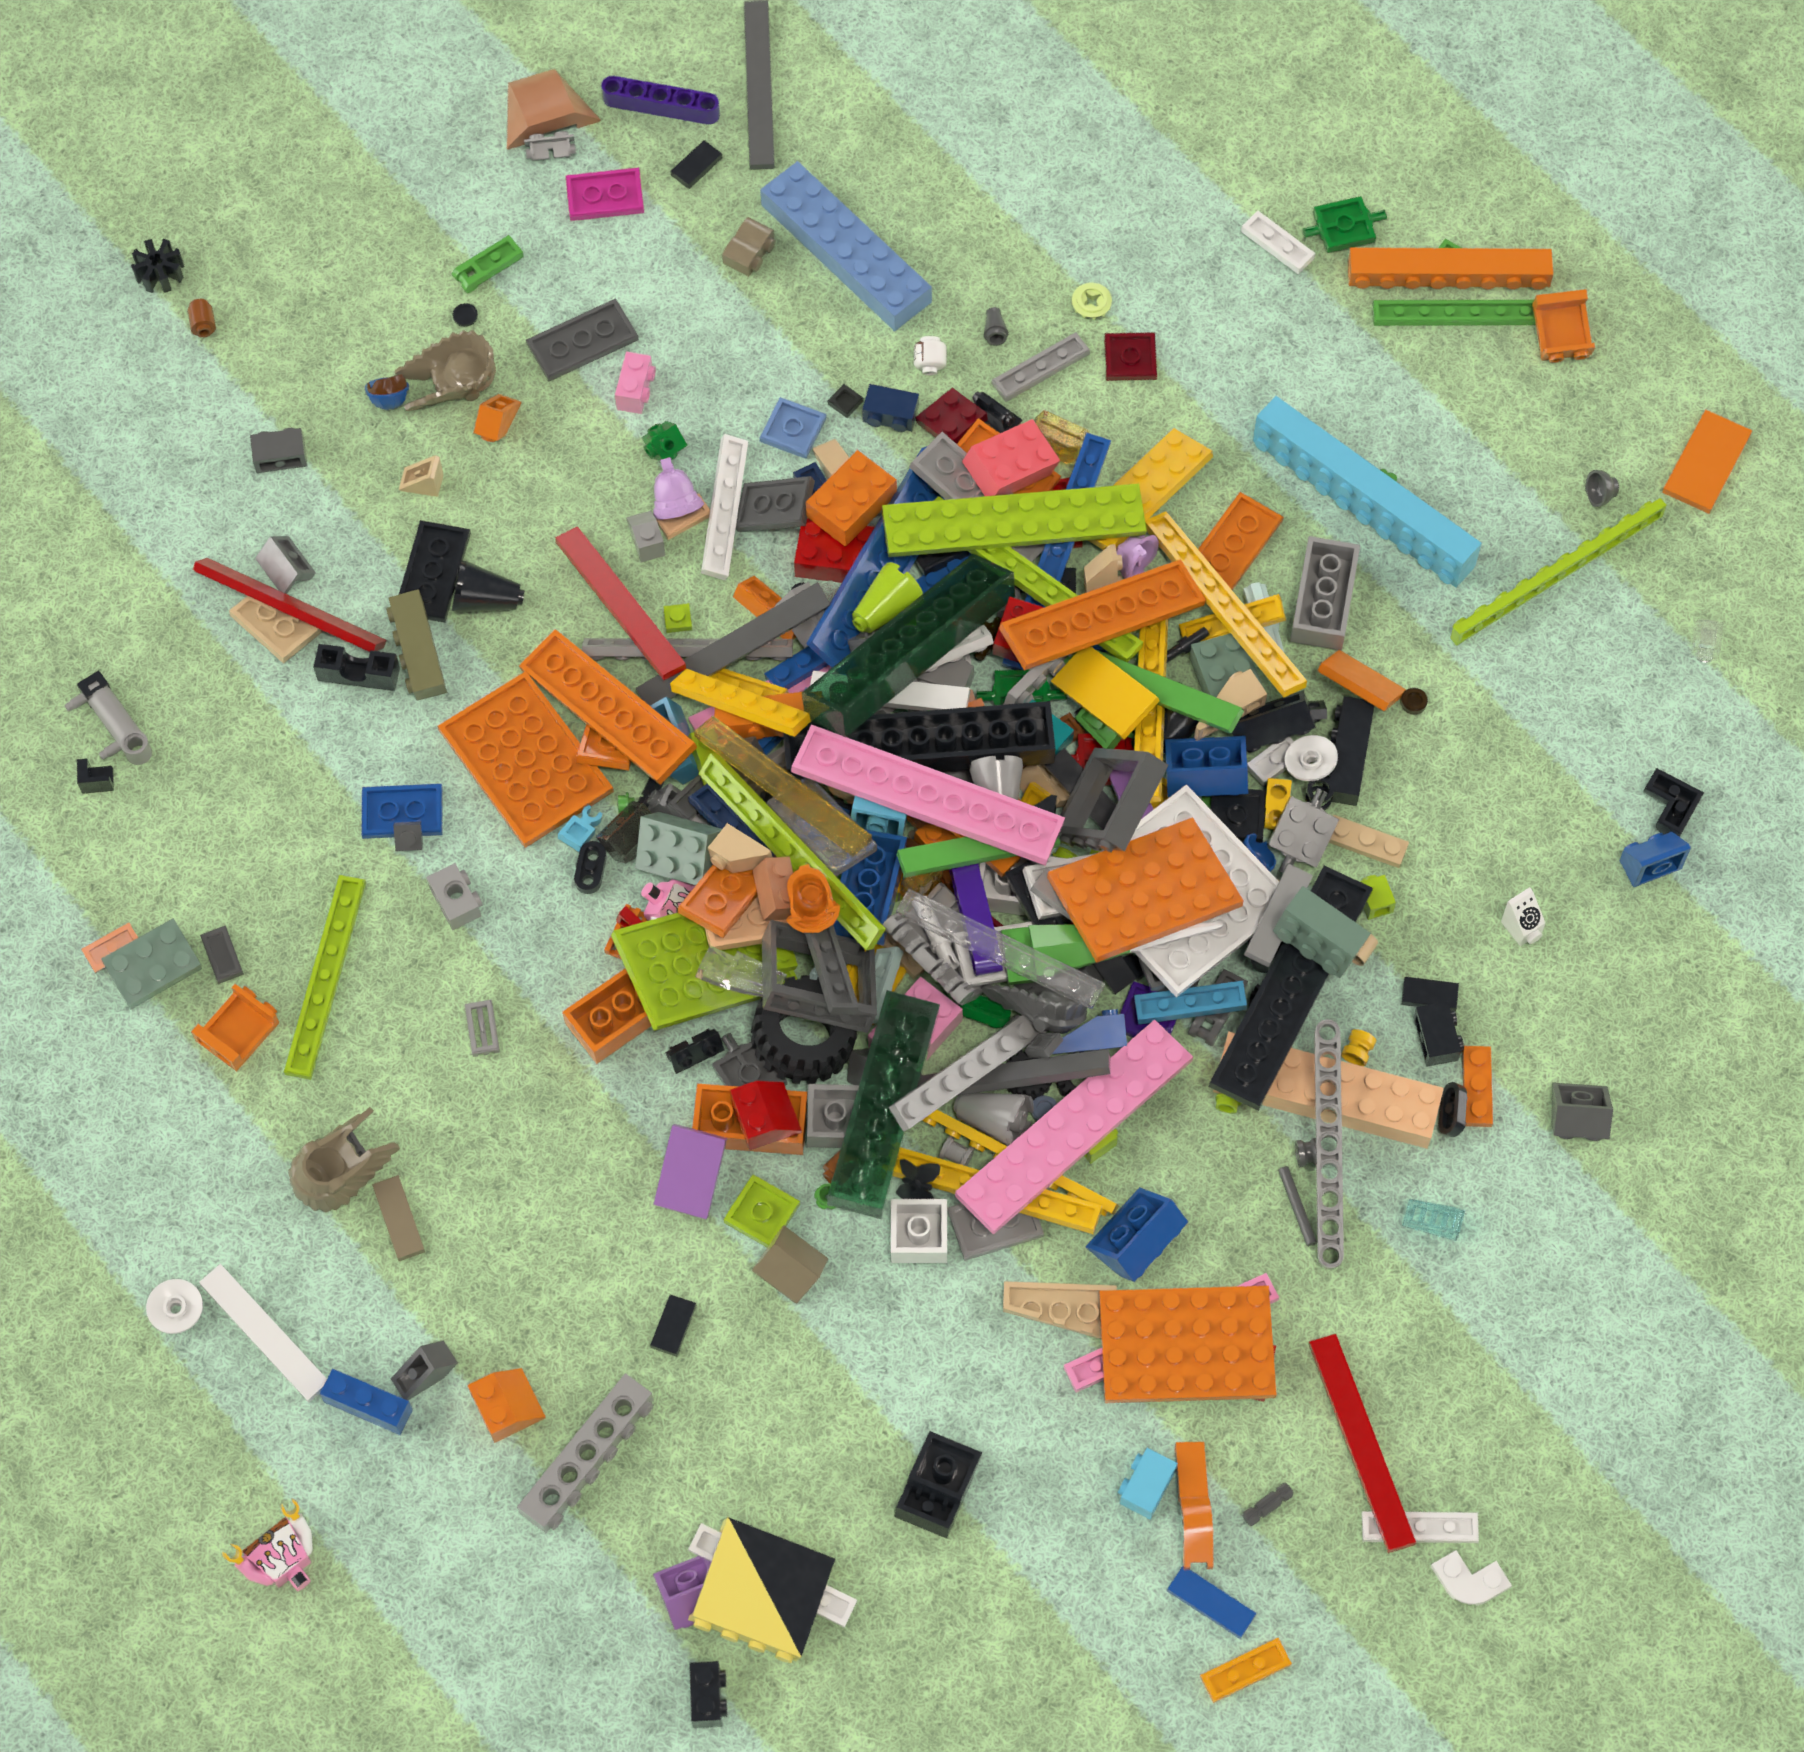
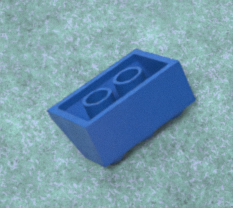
(1137, 1233)

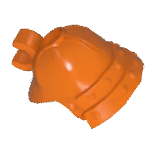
(810, 901)

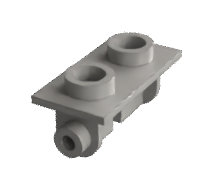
(540, 145)

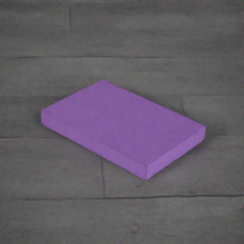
(690, 1171)

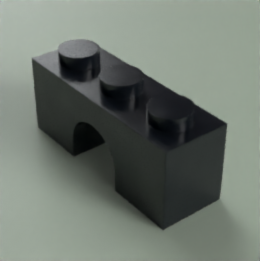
(337, 666)

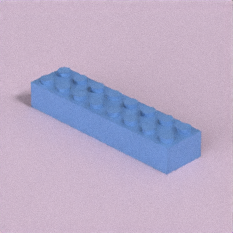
(846, 246)

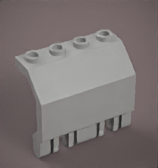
(917, 944)

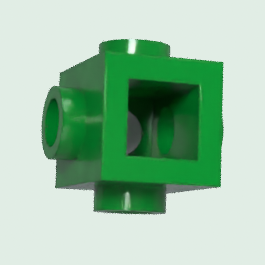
(663, 441)

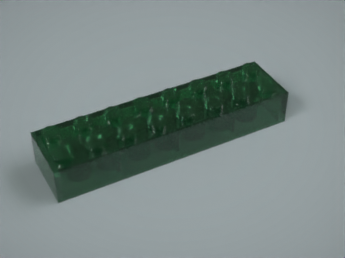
(873, 1133)

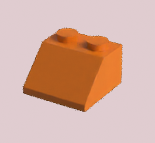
(506, 1402)

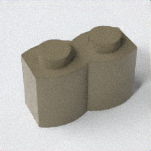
(748, 247)

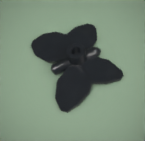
(917, 1180)

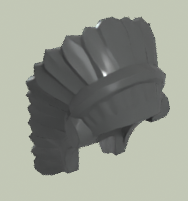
(1040, 1005)

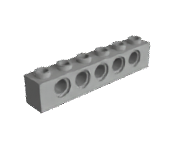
(625, 1392)

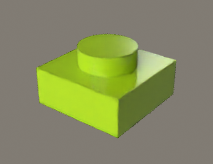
(677, 618)

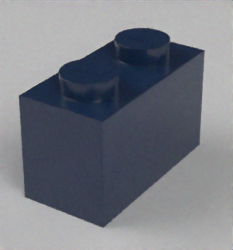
(890, 408)

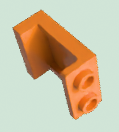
(1563, 325)
(237, 1027)

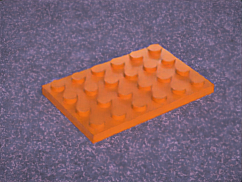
(524, 759)
(1145, 891)
(1187, 1344)

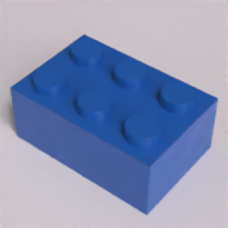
(1207, 765)

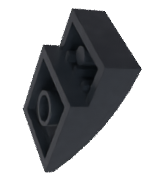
(938, 1484)

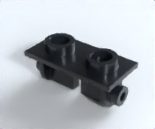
(998, 416)
(703, 1047)

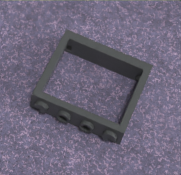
(1128, 812)
(810, 1004)

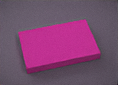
(604, 194)

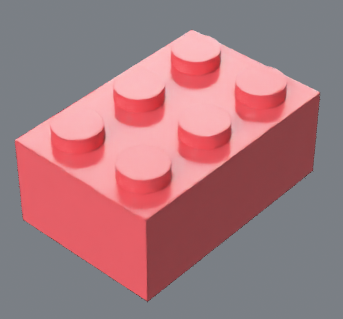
(1011, 460)

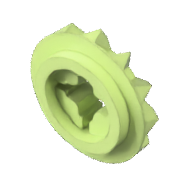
(1092, 291)

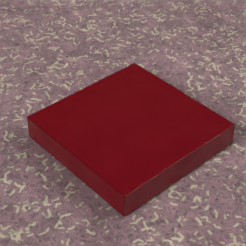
(1130, 356)

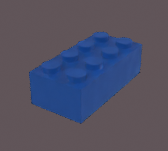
(876, 879)

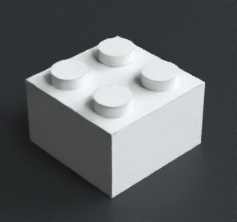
(918, 1230)

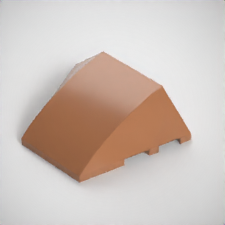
(543, 105)

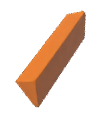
(758, 599)

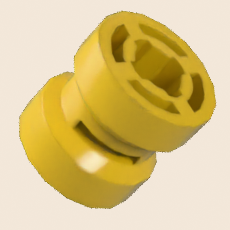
(1358, 1048)

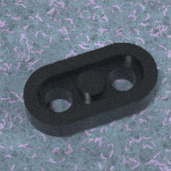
(590, 868)
(1453, 1109)

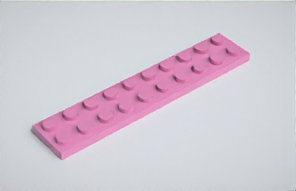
(928, 795)
(1073, 1127)

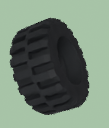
(794, 1059)

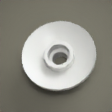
(1307, 750)
(168, 1295)

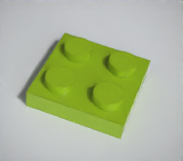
(761, 1211)

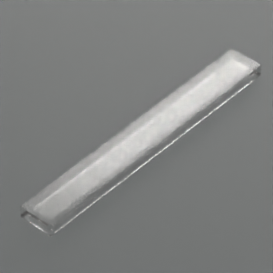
(1000, 949)

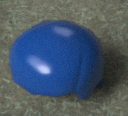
(1260, 851)

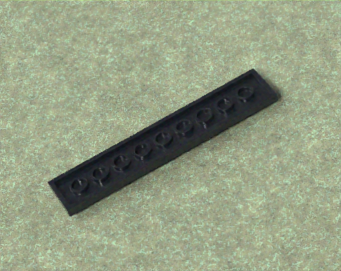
(1282, 1004)

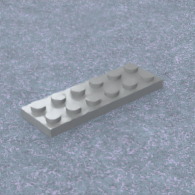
(943, 470)

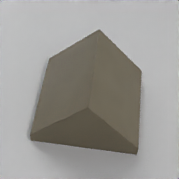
(790, 1265)

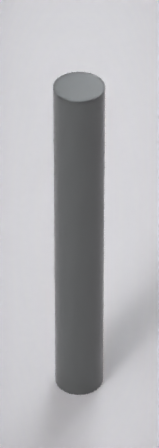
(1297, 1206)

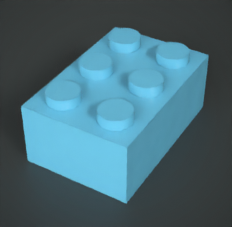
(878, 817)

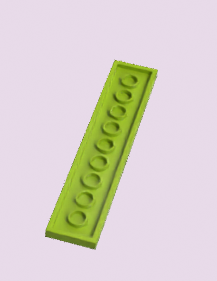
(1013, 520)

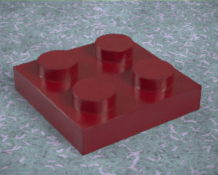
(951, 415)

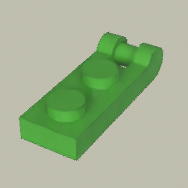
(487, 263)

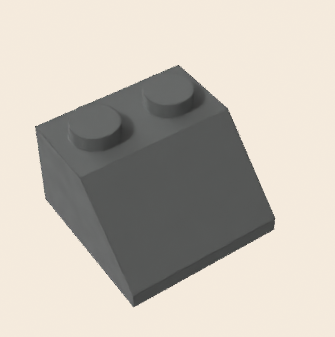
(1581, 1111)

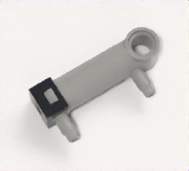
(103, 701)

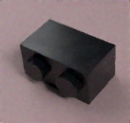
(1438, 1034)

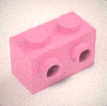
(634, 382)

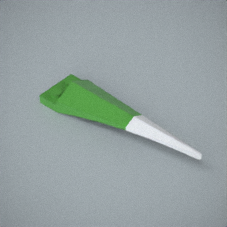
(1068, 947)

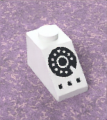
(1524, 918)

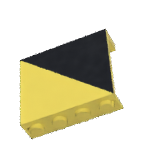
(762, 1590)

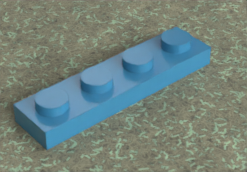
(1191, 1003)

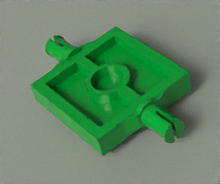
(1344, 224)
(1006, 679)

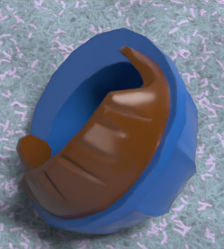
(387, 391)

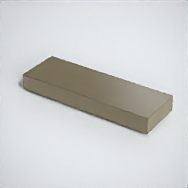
(398, 1218)

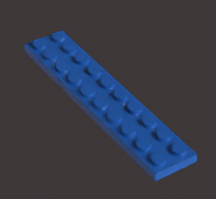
(836, 624)

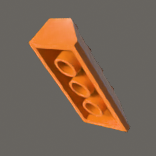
(717, 1116)

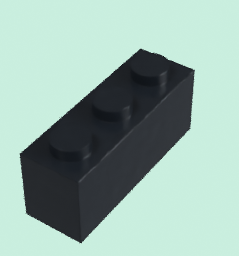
(1276, 721)

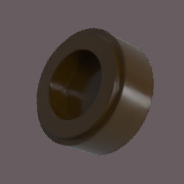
(1414, 701)

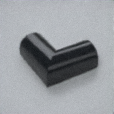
(1679, 798)

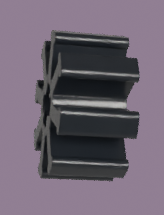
(157, 265)

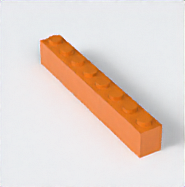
(1450, 267)

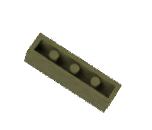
(417, 645)

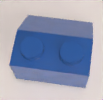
(1654, 858)

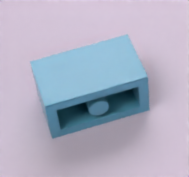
(1147, 1483)

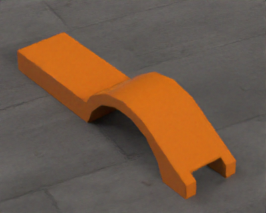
(1194, 1503)

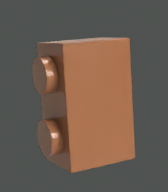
(771, 885)

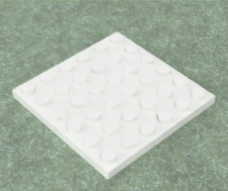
(1189, 959)

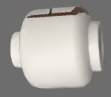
(930, 355)

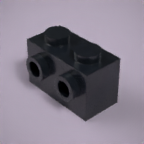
(705, 1694)

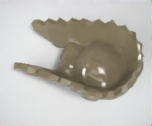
(458, 368)
(330, 1169)

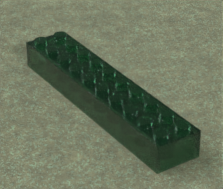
(908, 645)

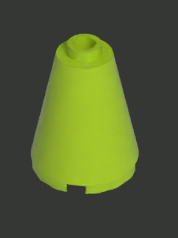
(885, 598)

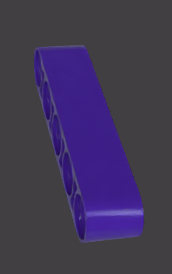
(700, 107)
(974, 904)

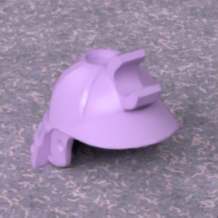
(674, 493)
(1137, 554)

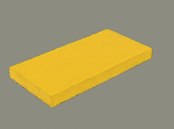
(1105, 691)

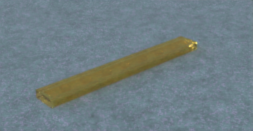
(783, 786)

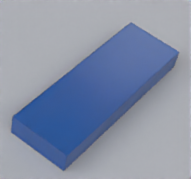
(1211, 1602)

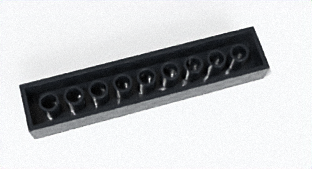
(953, 737)

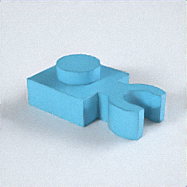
(578, 830)

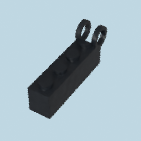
(1351, 744)

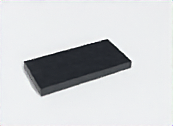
(435, 566)

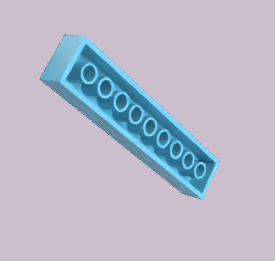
(1366, 492)

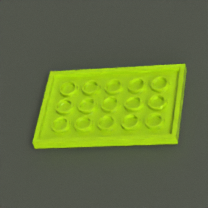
(663, 967)

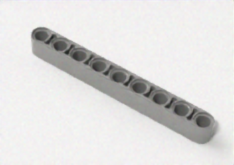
(1332, 1130)

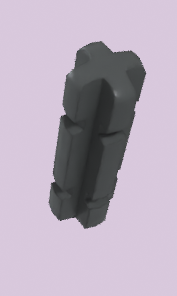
(1268, 1504)

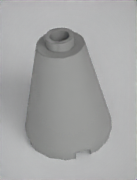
(998, 775)
(996, 1114)

